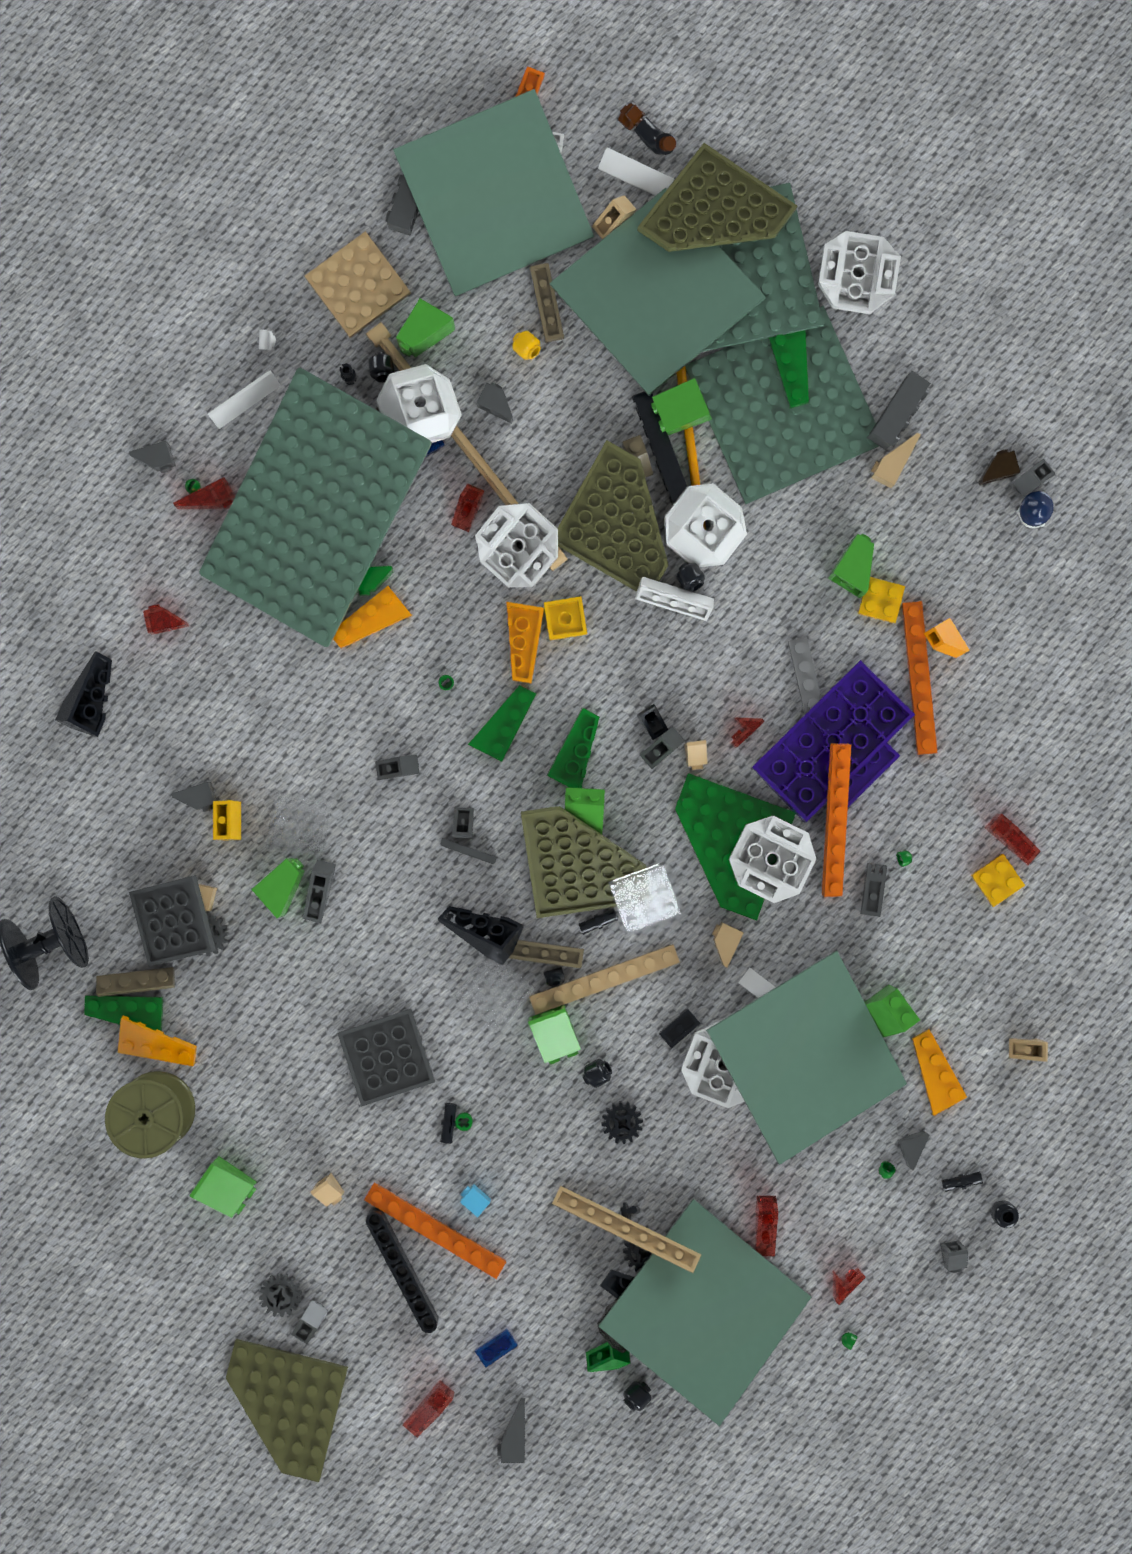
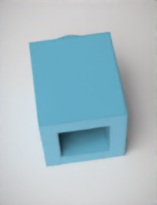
(474, 1200)

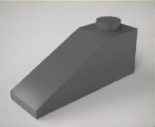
(318, 890)
(513, 1440)

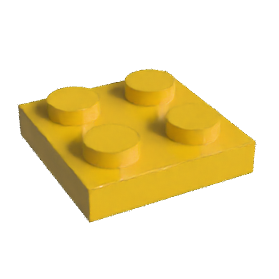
(882, 600)
(565, 618)
(997, 880)

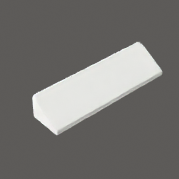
(634, 172)
(244, 399)
(674, 598)

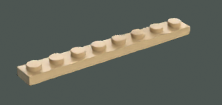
(604, 979)
(627, 1229)

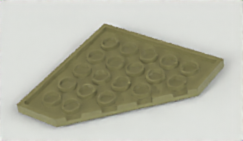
(714, 206)
(615, 521)
(571, 863)
(289, 1403)

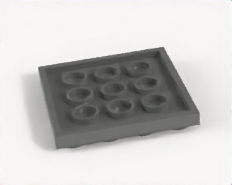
(172, 920)
(386, 1057)

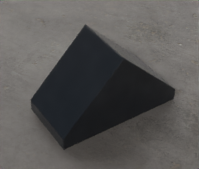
(652, 722)

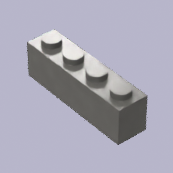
(404, 209)
(899, 410)

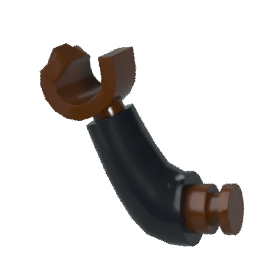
(651, 136)

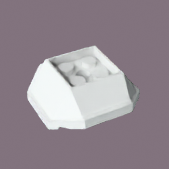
(862, 253)
(424, 385)
(685, 525)
(499, 547)
(793, 863)
(704, 1075)

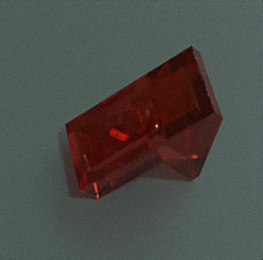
(749, 726)
(843, 1288)

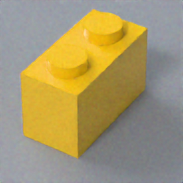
(226, 820)

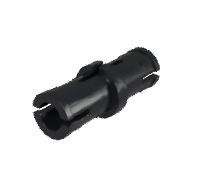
(348, 374)
(598, 921)
(448, 1123)
(962, 1181)

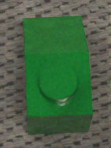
(374, 579)
(606, 1358)

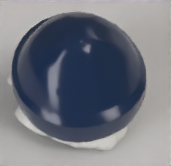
(1035, 509)

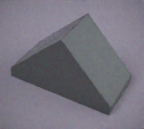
(463, 823)
(912, 1147)

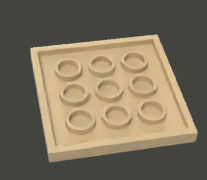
(357, 284)

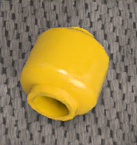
(526, 345)

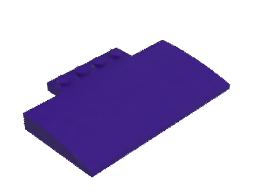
(853, 712)

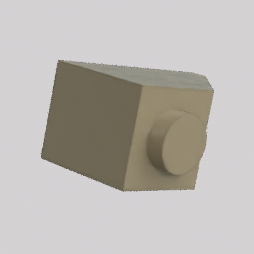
(637, 448)

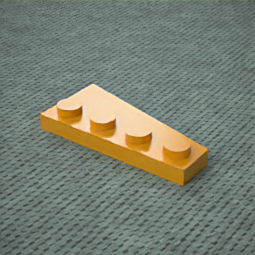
(372, 617)
(524, 636)
(147, 1043)
(939, 1079)

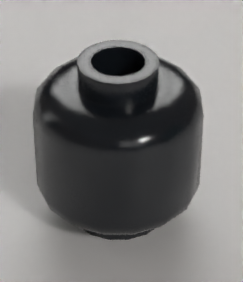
(380, 366)
(690, 576)
(597, 1073)
(1004, 1214)
(637, 1396)

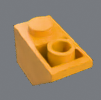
(947, 639)

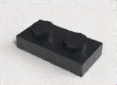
(679, 1028)

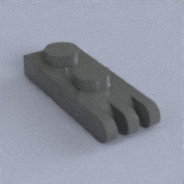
(873, 890)

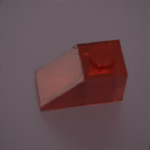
(467, 507)
(162, 620)

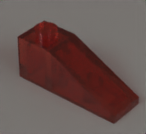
(213, 496)
(1012, 838)
(766, 1225)
(429, 1409)

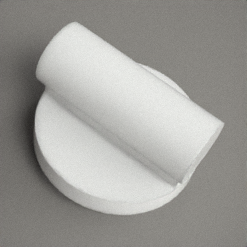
(266, 340)

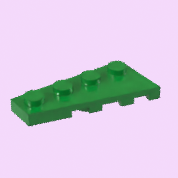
(791, 362)
(503, 726)
(575, 752)
(138, 1009)

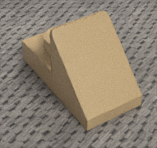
(1028, 1049)

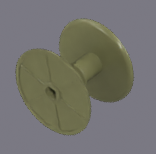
(150, 1114)

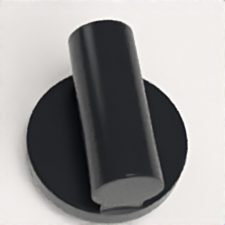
(554, 977)
(626, 1211)

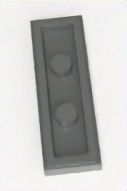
(468, 851)

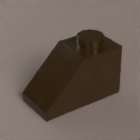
(1000, 467)

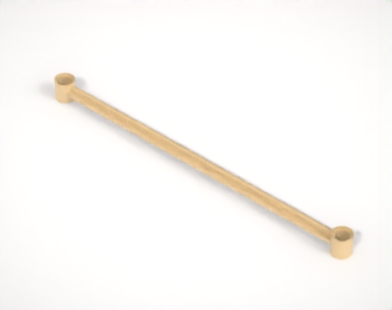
(379, 336)

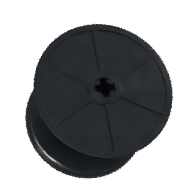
(22, 952)

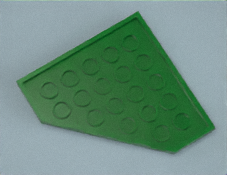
(713, 823)

